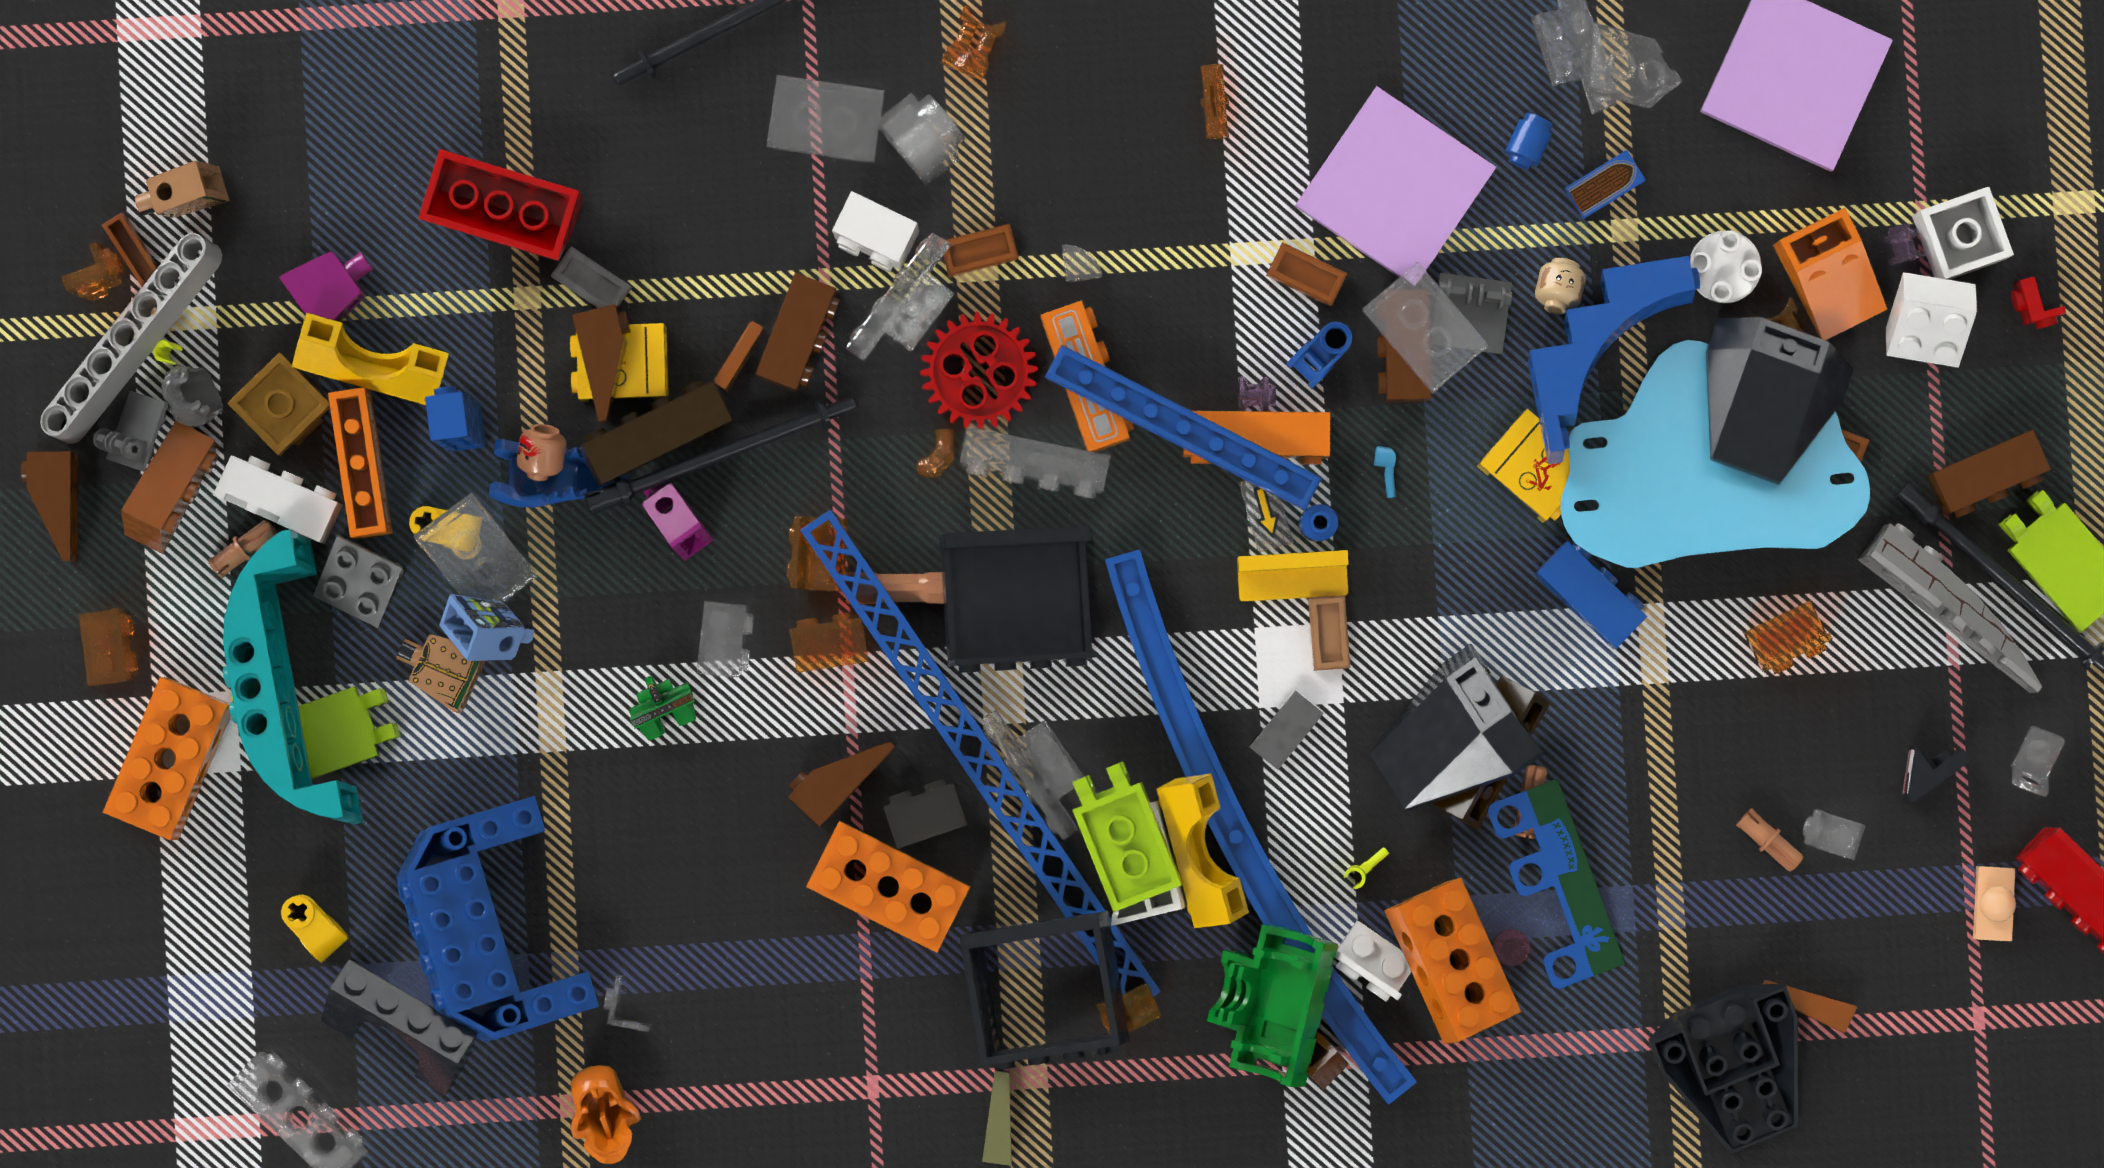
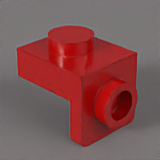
(2027, 300)

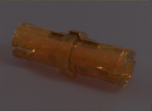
(1214, 98)

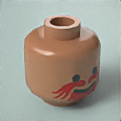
(541, 452)

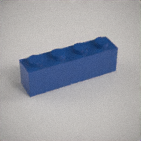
(455, 420)

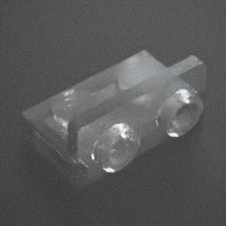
(724, 640)

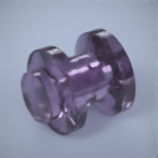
(1903, 245)
(1256, 394)

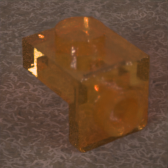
(1139, 1008)

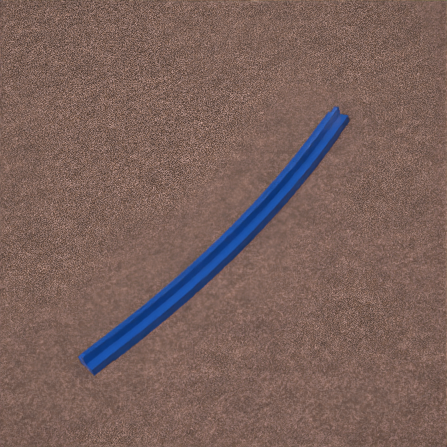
(1230, 823)

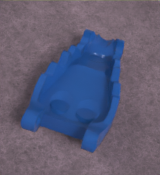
(524, 492)

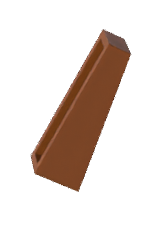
(130, 247)
(1820, 1008)

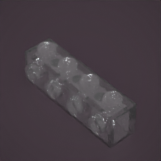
(1034, 460)

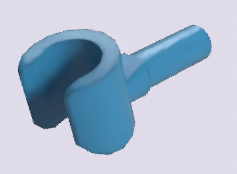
(1386, 458)

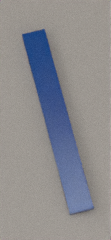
(1183, 427)

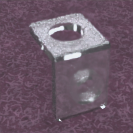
(2036, 760)
(612, 1003)

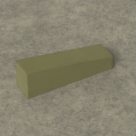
(998, 1132)

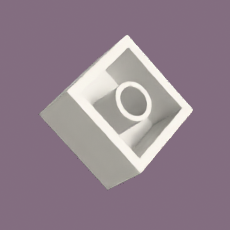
(875, 231)
(1963, 234)
(1931, 319)

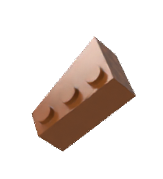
(168, 486)

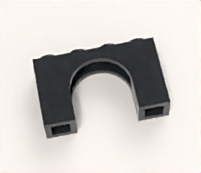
(437, 1040)

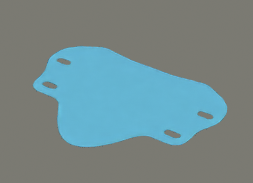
(1671, 501)

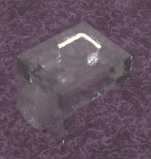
(1833, 834)

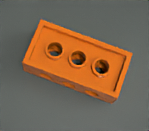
(145, 764)
(865, 897)
(1474, 957)

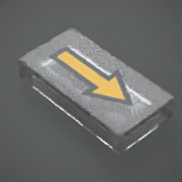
(1265, 518)

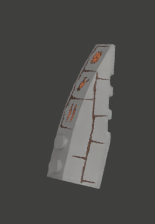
(1946, 598)

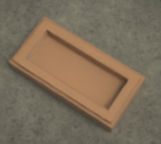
(1329, 633)

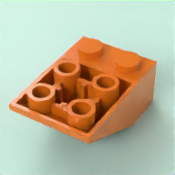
(1831, 274)

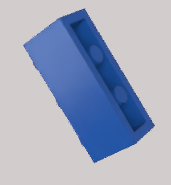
(1591, 594)

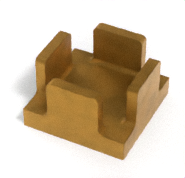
(281, 405)

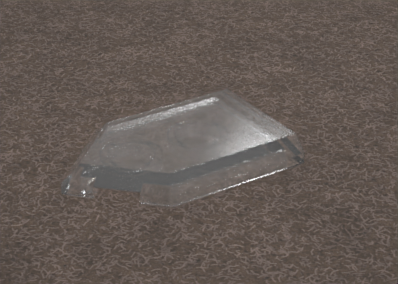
(1626, 67)

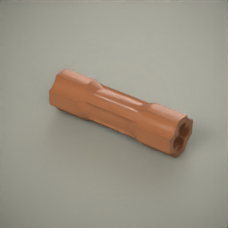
(902, 588)

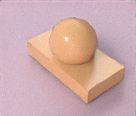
(1994, 903)

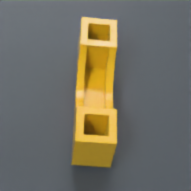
(329, 352)
(1210, 892)

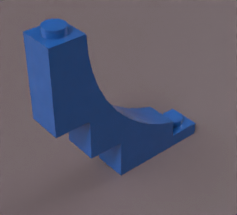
(1629, 297)

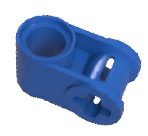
(1320, 354)

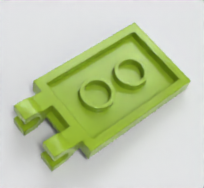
(2060, 559)
(341, 730)
(1124, 840)

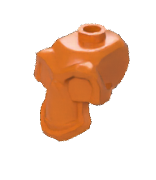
(602, 1113)

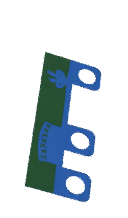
(1567, 870)

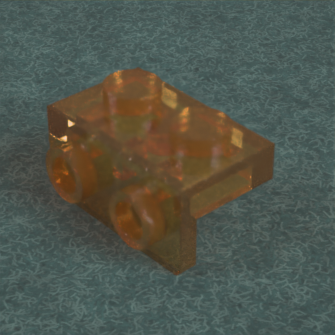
(95, 279)
(1787, 637)
(828, 644)

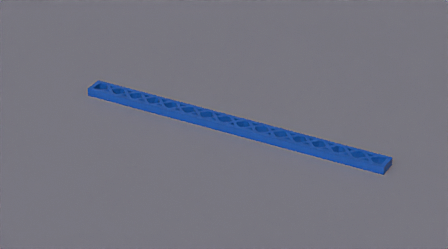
(977, 732)

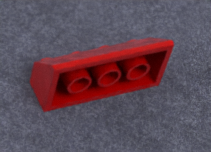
(500, 205)
(2069, 877)

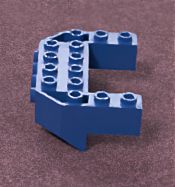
(461, 934)

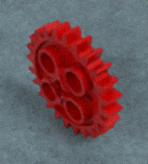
(1007, 354)

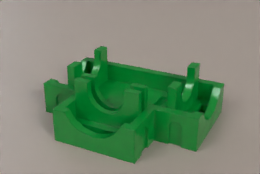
(1275, 1002)

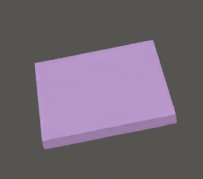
(1797, 78)
(1395, 185)

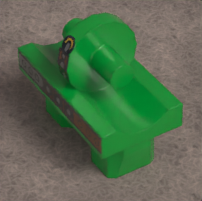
(659, 701)

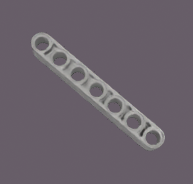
(147, 332)

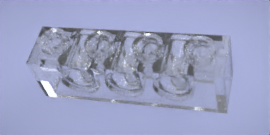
(251, 1087)

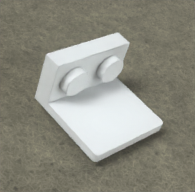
(1374, 959)

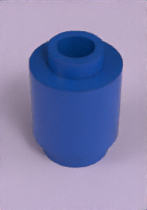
(1529, 141)
(1307, 527)

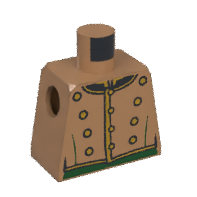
(183, 190)
(441, 671)

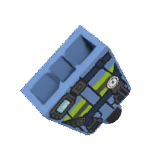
(484, 628)

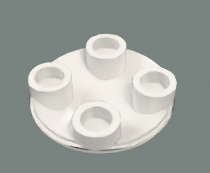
(1726, 266)

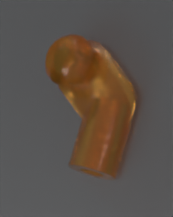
(940, 458)

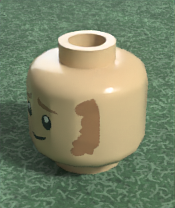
(1560, 285)

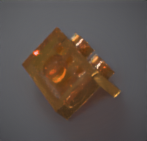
(805, 568)
(107, 647)

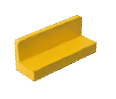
(1292, 575)

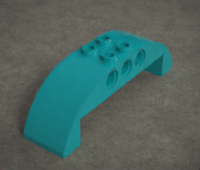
(264, 683)

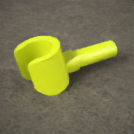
(162, 351)
(1367, 866)

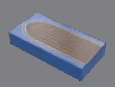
(1605, 184)

